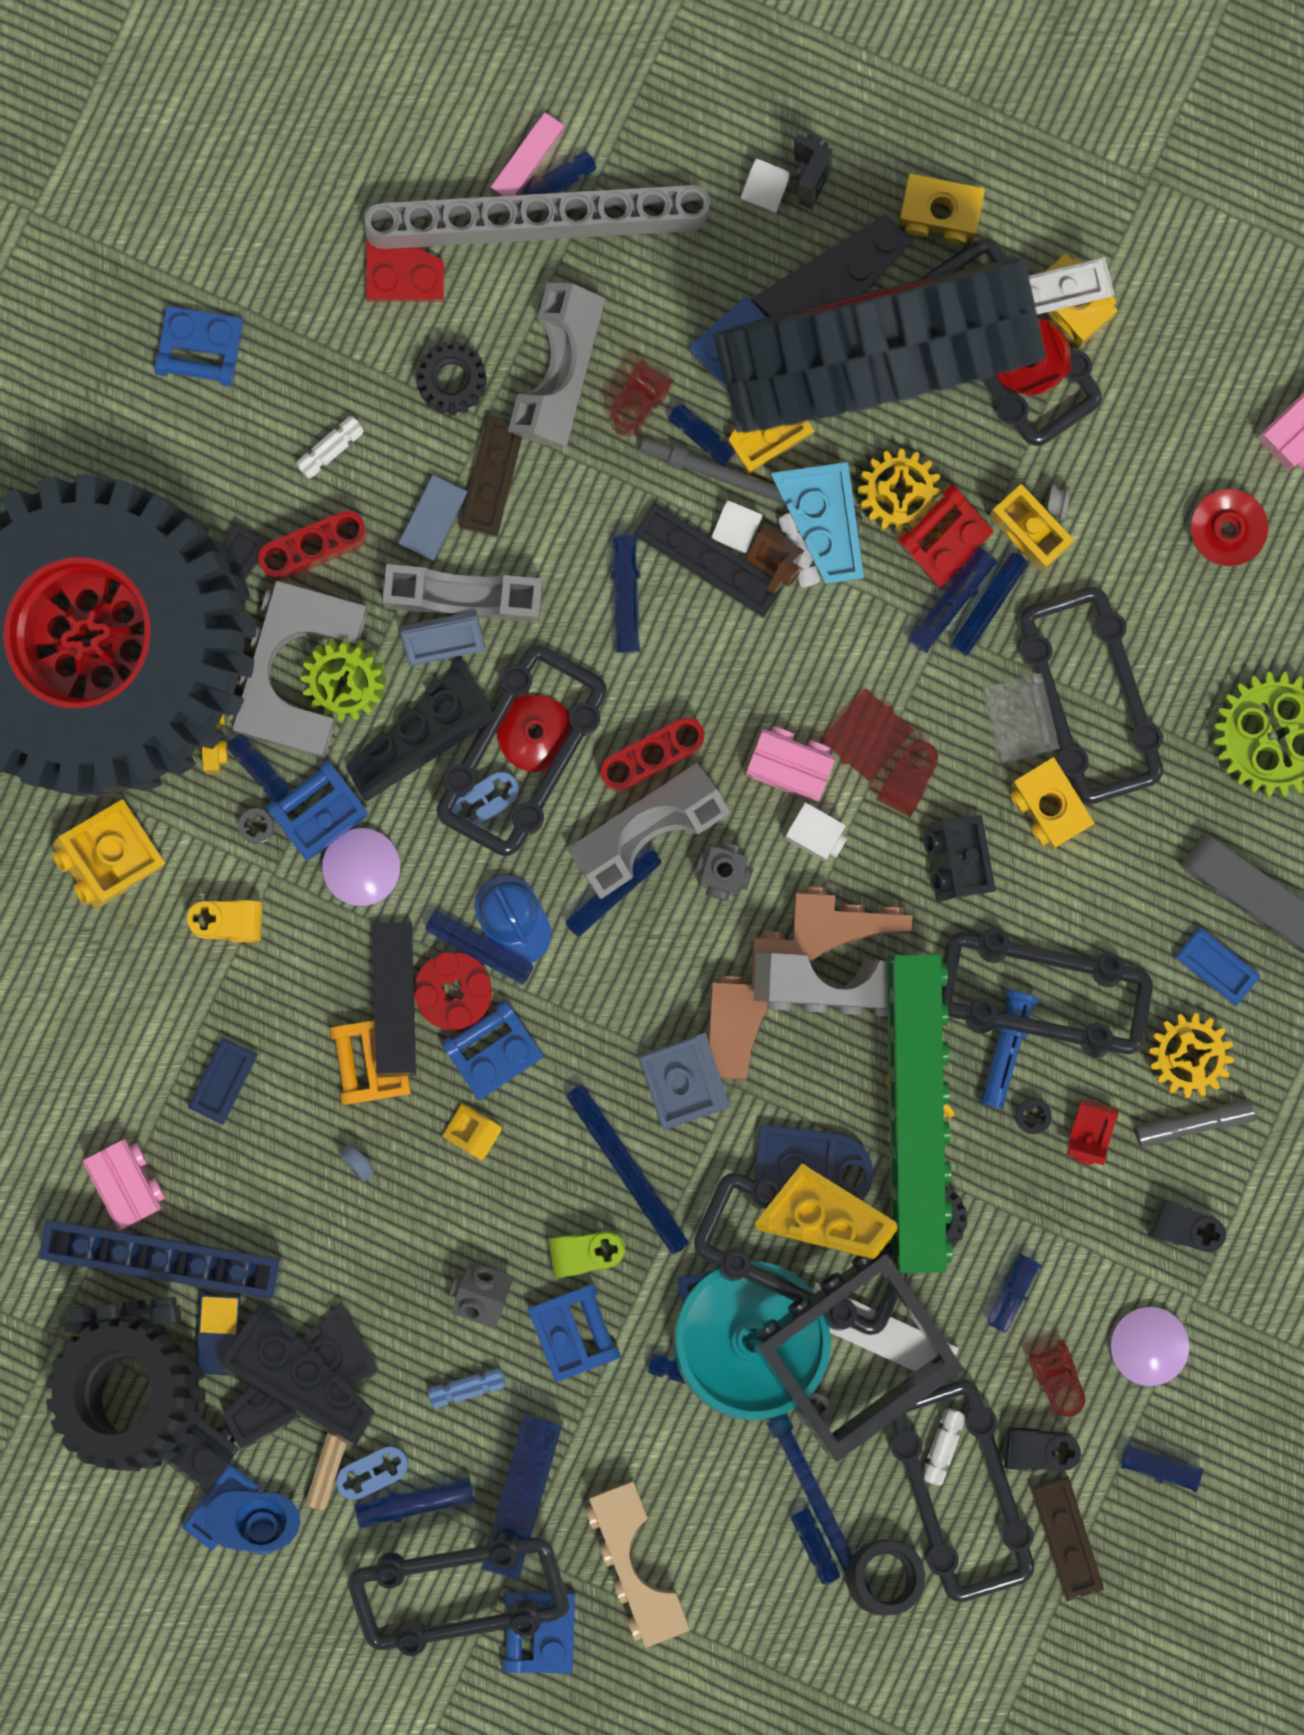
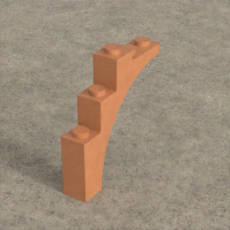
(815, 931)

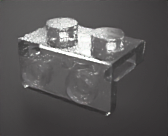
(1021, 718)

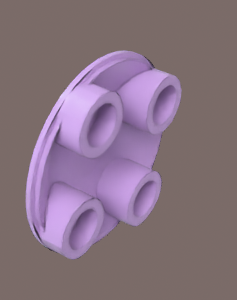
(361, 867)
(1149, 1346)

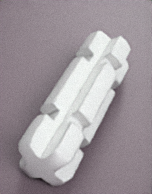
(330, 447)
(809, 574)
(943, 1446)

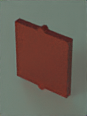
(867, 735)

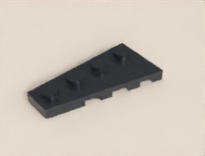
(840, 271)
(435, 724)
(342, 1350)

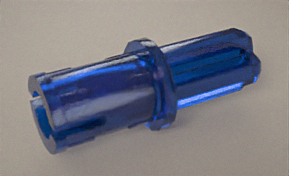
(1013, 1293)

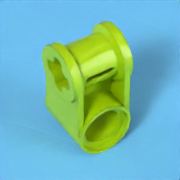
(578, 1254)

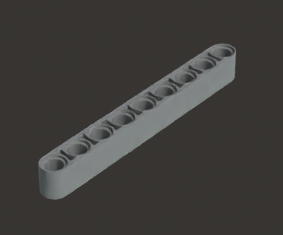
(520, 228)

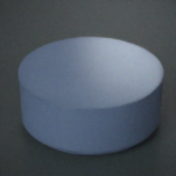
(356, 1162)

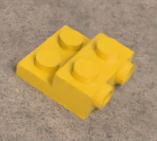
(106, 855)

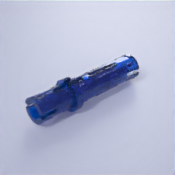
(981, 564)
(626, 593)
(414, 1503)

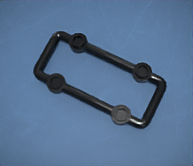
(1013, 408)
(1109, 630)
(527, 816)
(1106, 971)
(737, 1265)
(1015, 1534)
(502, 1552)

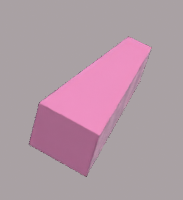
(528, 157)

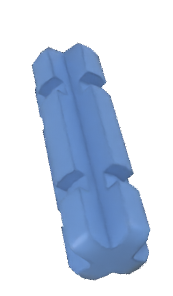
(466, 1387)

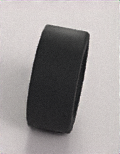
(914, 1581)

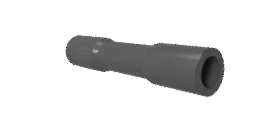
(1172, 1128)

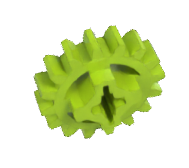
(360, 687)

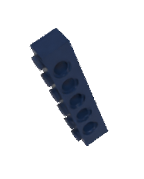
(160, 1259)

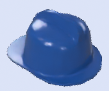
(513, 917)
(252, 1521)

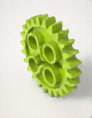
(1243, 748)

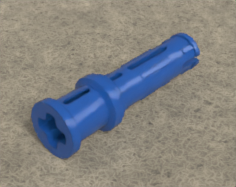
(1006, 1050)

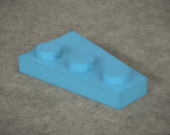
(825, 517)

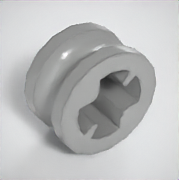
(1058, 501)

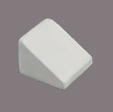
(765, 186)
(737, 527)

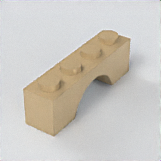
(654, 1610)

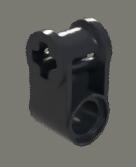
(1180, 1225)
(1032, 1449)

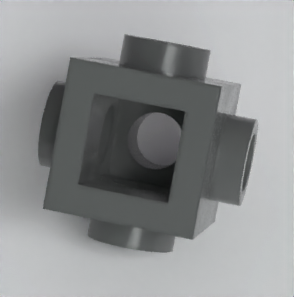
(718, 886)
(480, 1294)

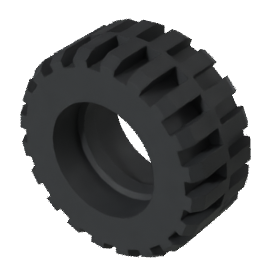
(80, 1384)

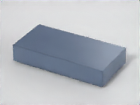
(433, 518)
(442, 638)

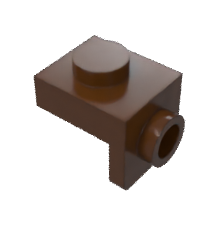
(776, 558)

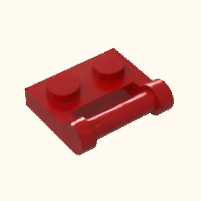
(951, 543)

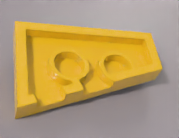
(826, 1215)

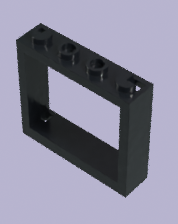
(890, 1405)

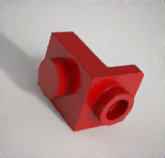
(1091, 1132)

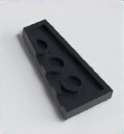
(287, 1371)

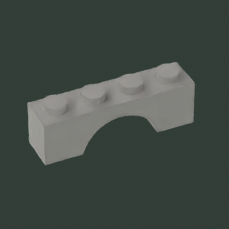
(571, 323)
(452, 594)
(680, 804)
(790, 979)

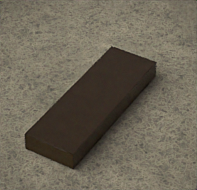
(491, 478)
(1067, 1538)

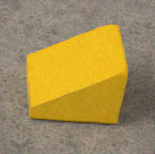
(472, 1132)

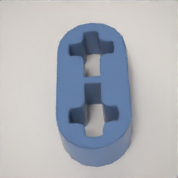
(496, 805)
(368, 1463)

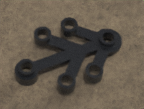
(161, 1311)

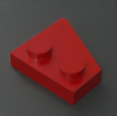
(403, 275)

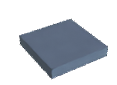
(684, 1081)

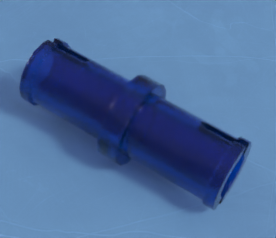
(1162, 1468)

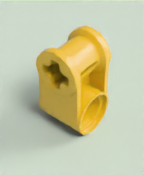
(234, 920)

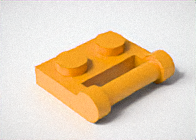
(379, 1087)

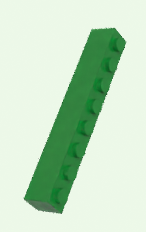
(917, 1113)

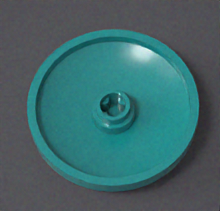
(716, 1349)

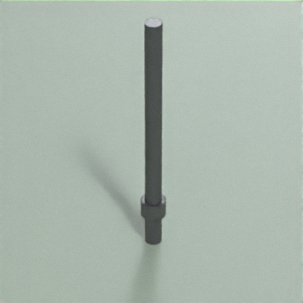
(680, 457)

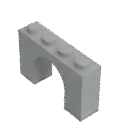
(292, 615)

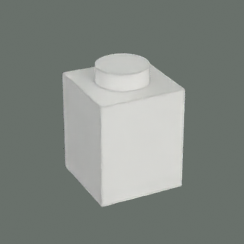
(817, 833)

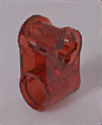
(643, 394)
(905, 783)
(1057, 1376)

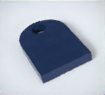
(785, 1149)

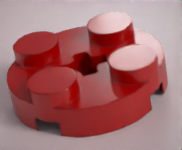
(1047, 372)
(457, 1013)

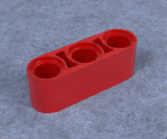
(293, 543)
(666, 741)

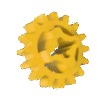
(881, 490)
(1186, 1037)

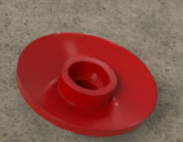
(1243, 514)
(513, 736)

